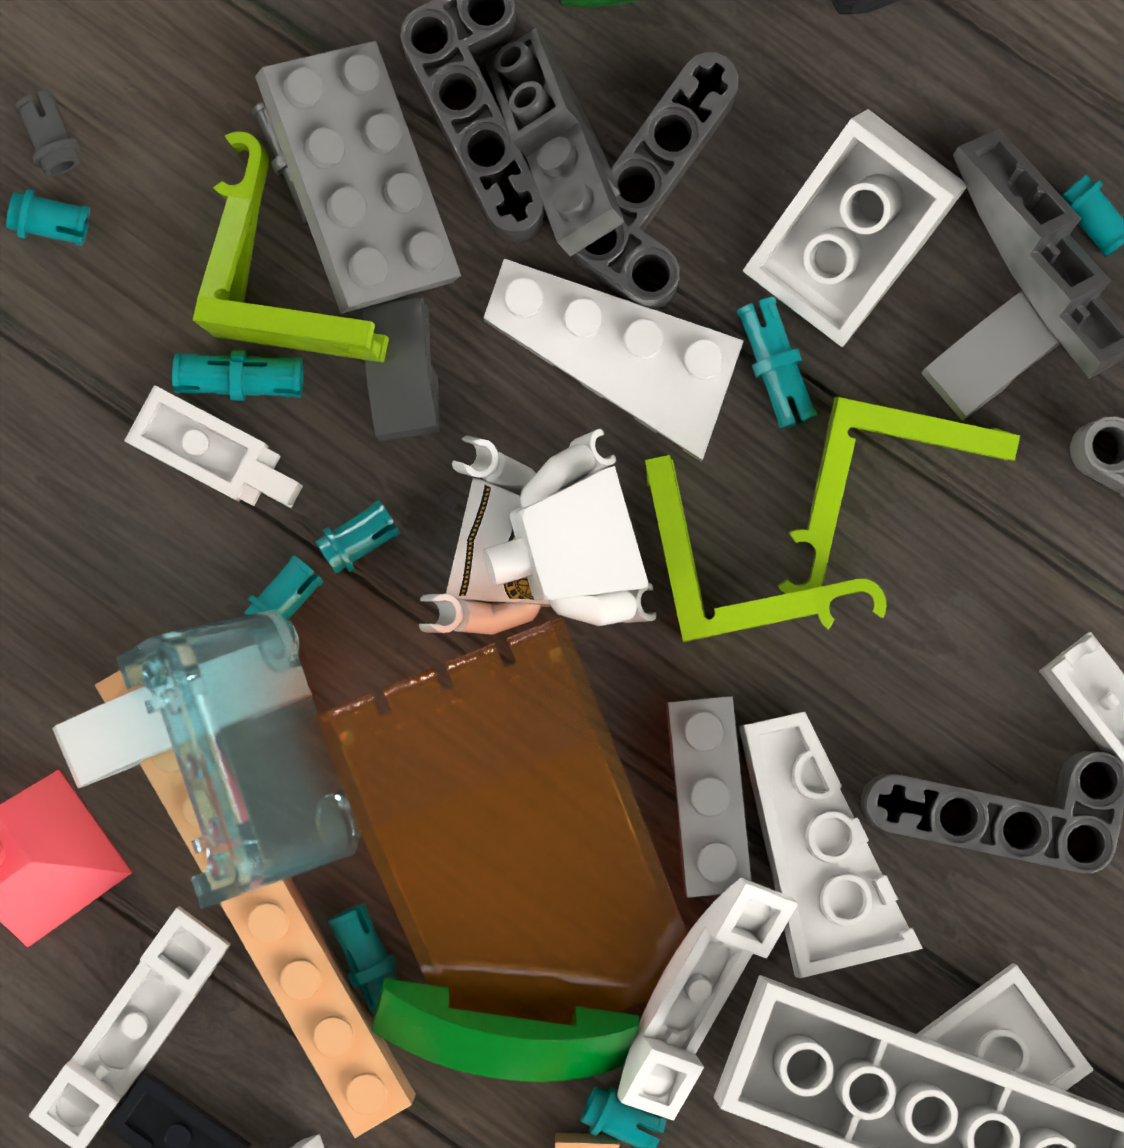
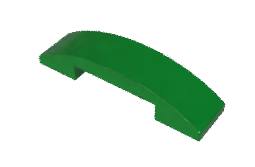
(498, 1045)

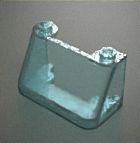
(246, 751)

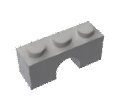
(708, 794)

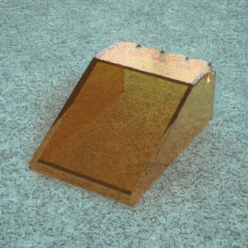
(509, 833)

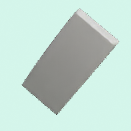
(990, 356)

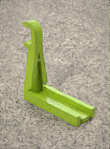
(222, 294)
(838, 454)
(736, 617)

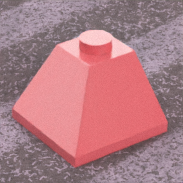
(52, 858)

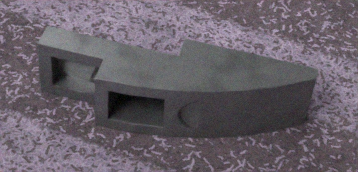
(557, 142)

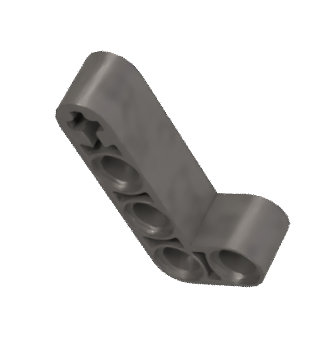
(480, 120)
(663, 171)
(989, 813)

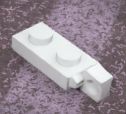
(209, 450)

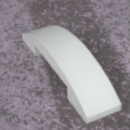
(112, 737)
(693, 991)
(130, 1030)

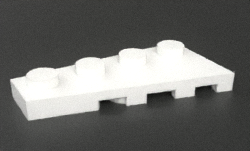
(636, 357)
(819, 853)

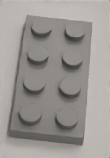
(357, 176)

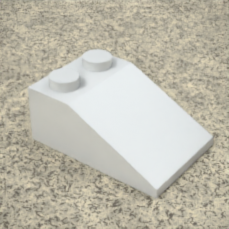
(854, 226)

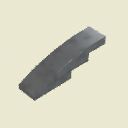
(1034, 238)

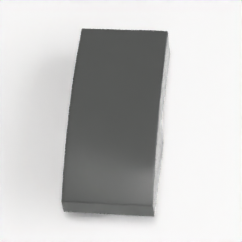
(405, 386)

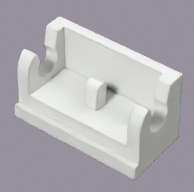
(1092, 691)

